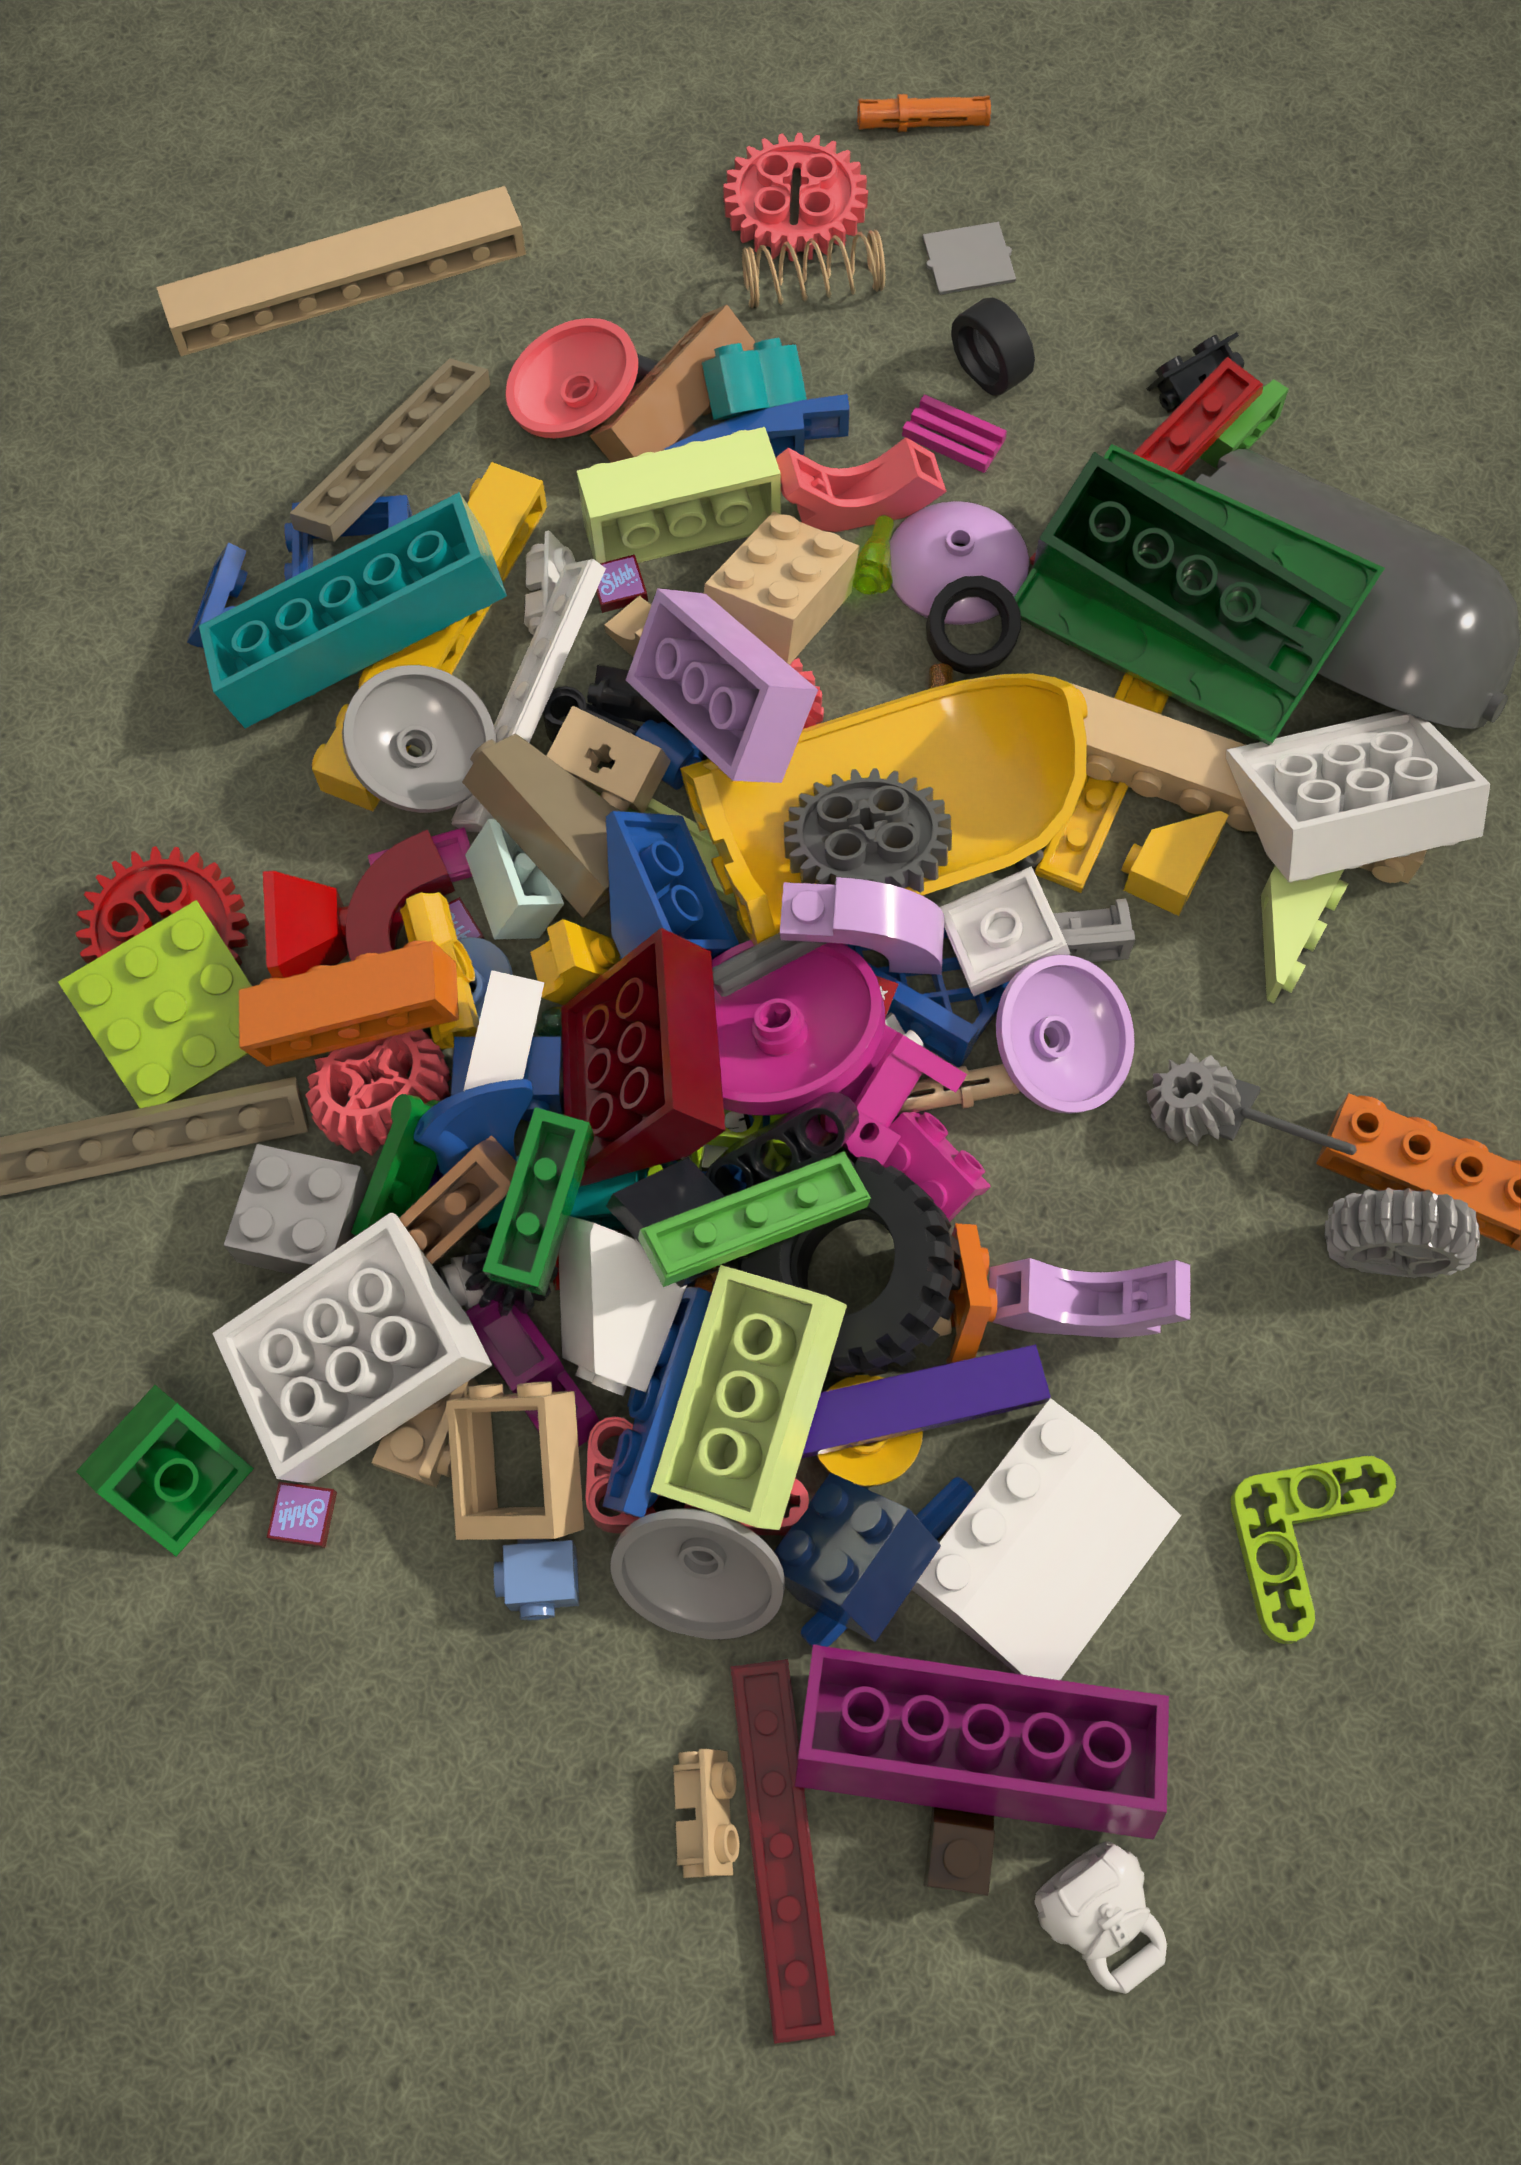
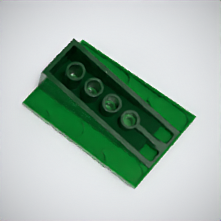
(1192, 591)

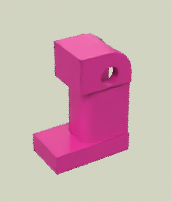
(884, 1089)

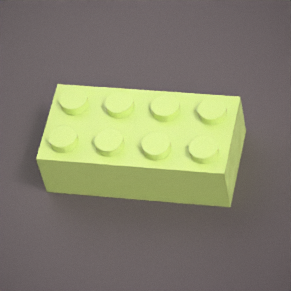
(680, 497)
(749, 1398)

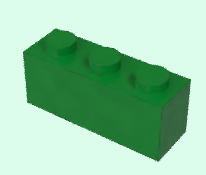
(539, 1201)

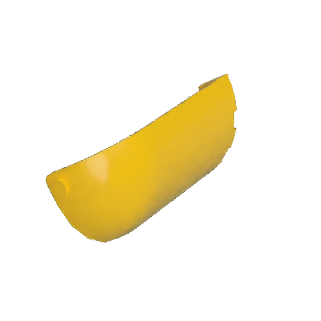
(991, 747)

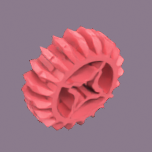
(372, 1079)

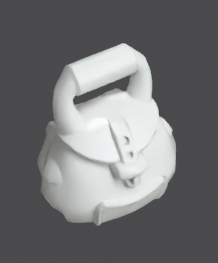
(1099, 1910)

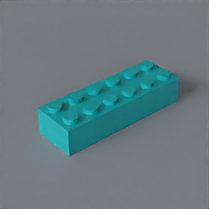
(351, 611)

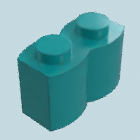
(753, 379)

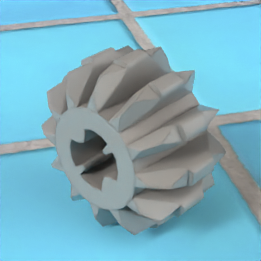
(1193, 1099)

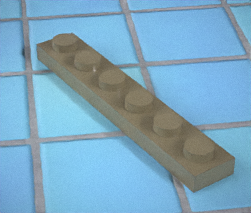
(389, 450)
(151, 1135)

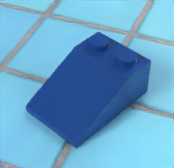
(661, 884)

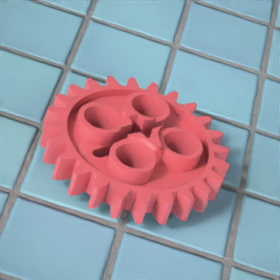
(761, 195)

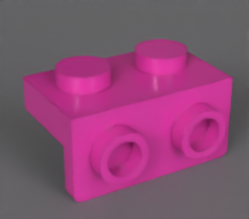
(934, 1164)

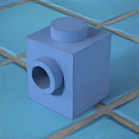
(538, 1577)

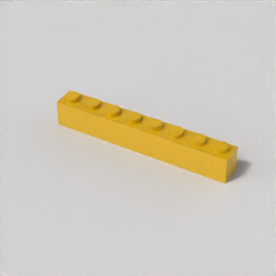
(508, 511)

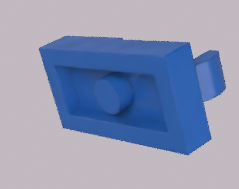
(224, 581)

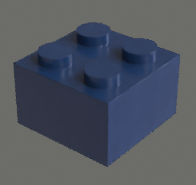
(855, 1555)

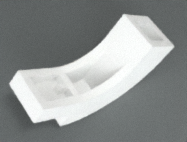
(504, 1030)

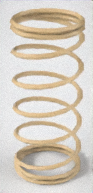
(875, 259)

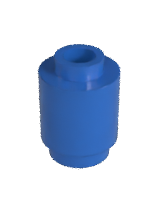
(675, 746)

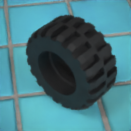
(917, 1286)

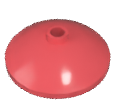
(572, 378)

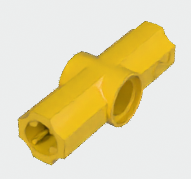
(429, 919)

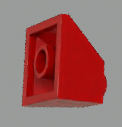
(302, 924)

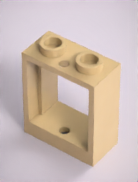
(474, 1464)

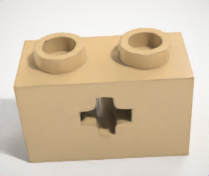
(637, 765)

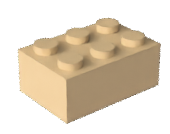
(785, 582)

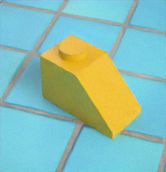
(1172, 860)

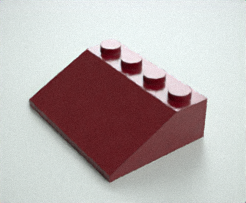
(645, 1058)

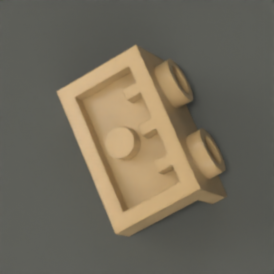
(421, 1444)

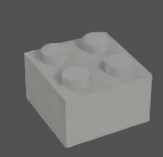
(294, 1210)

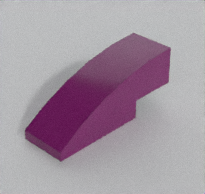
(524, 1356)

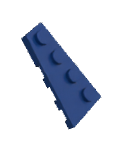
(653, 1410)

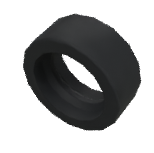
(993, 346)
(985, 589)

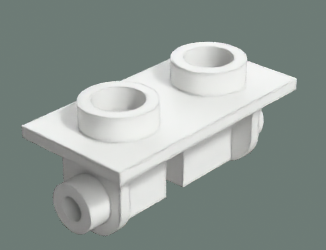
(543, 570)

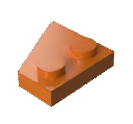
(974, 1300)

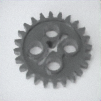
(868, 832)

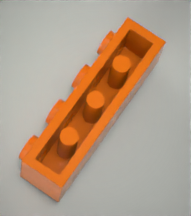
(348, 1003)
(1417, 1156)

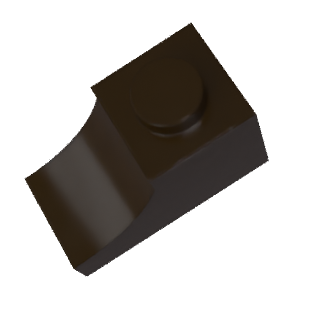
(960, 1851)

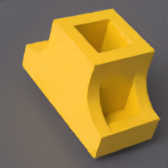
(572, 960)

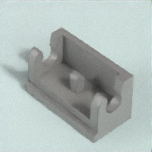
(1099, 932)

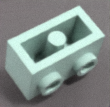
(510, 886)

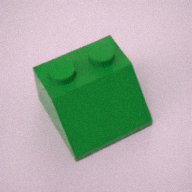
(164, 1470)

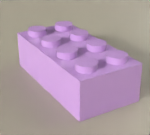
(721, 686)

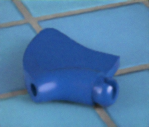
(471, 1117)

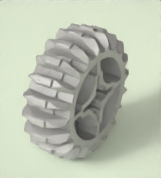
(1402, 1233)

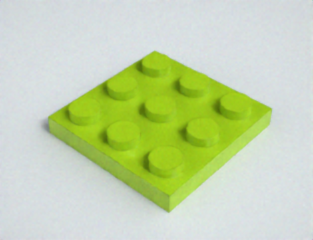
(163, 1006)

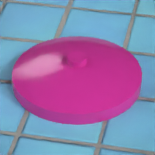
(797, 1030)

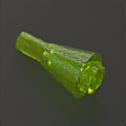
(874, 563)

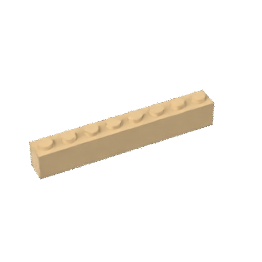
(342, 270)
(1182, 766)

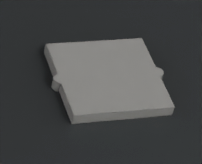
(969, 258)

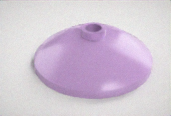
(928, 559)
(1086, 1031)

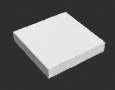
(1002, 930)

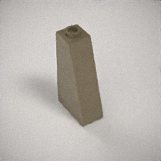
(548, 816)

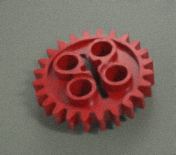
(151, 879)

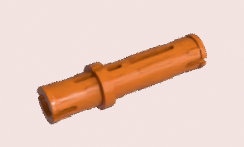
(914, 112)

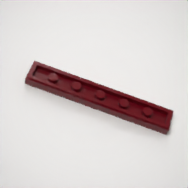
(782, 1853)

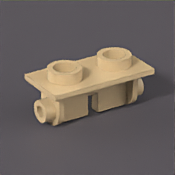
(710, 1842)

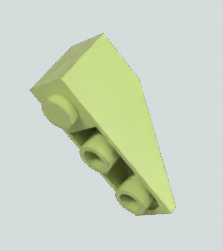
(1292, 923)

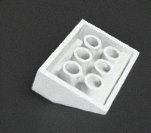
(1358, 794)
(348, 1352)
(1046, 1546)

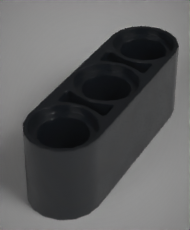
(799, 1131)

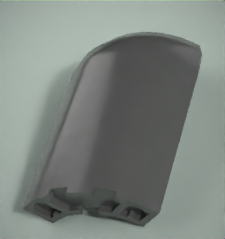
(1435, 625)

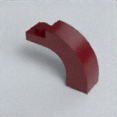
(399, 873)

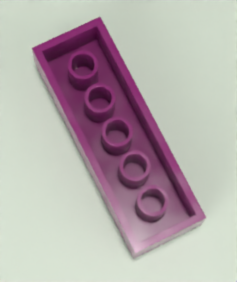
(985, 1742)

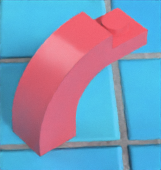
(854, 497)

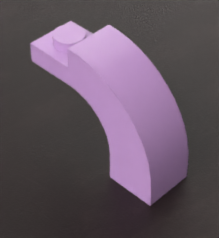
(868, 915)
(1094, 1304)

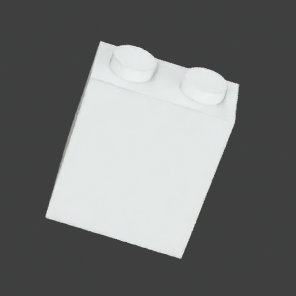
(612, 1307)

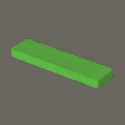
(753, 1218)

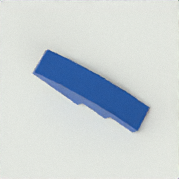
(787, 423)

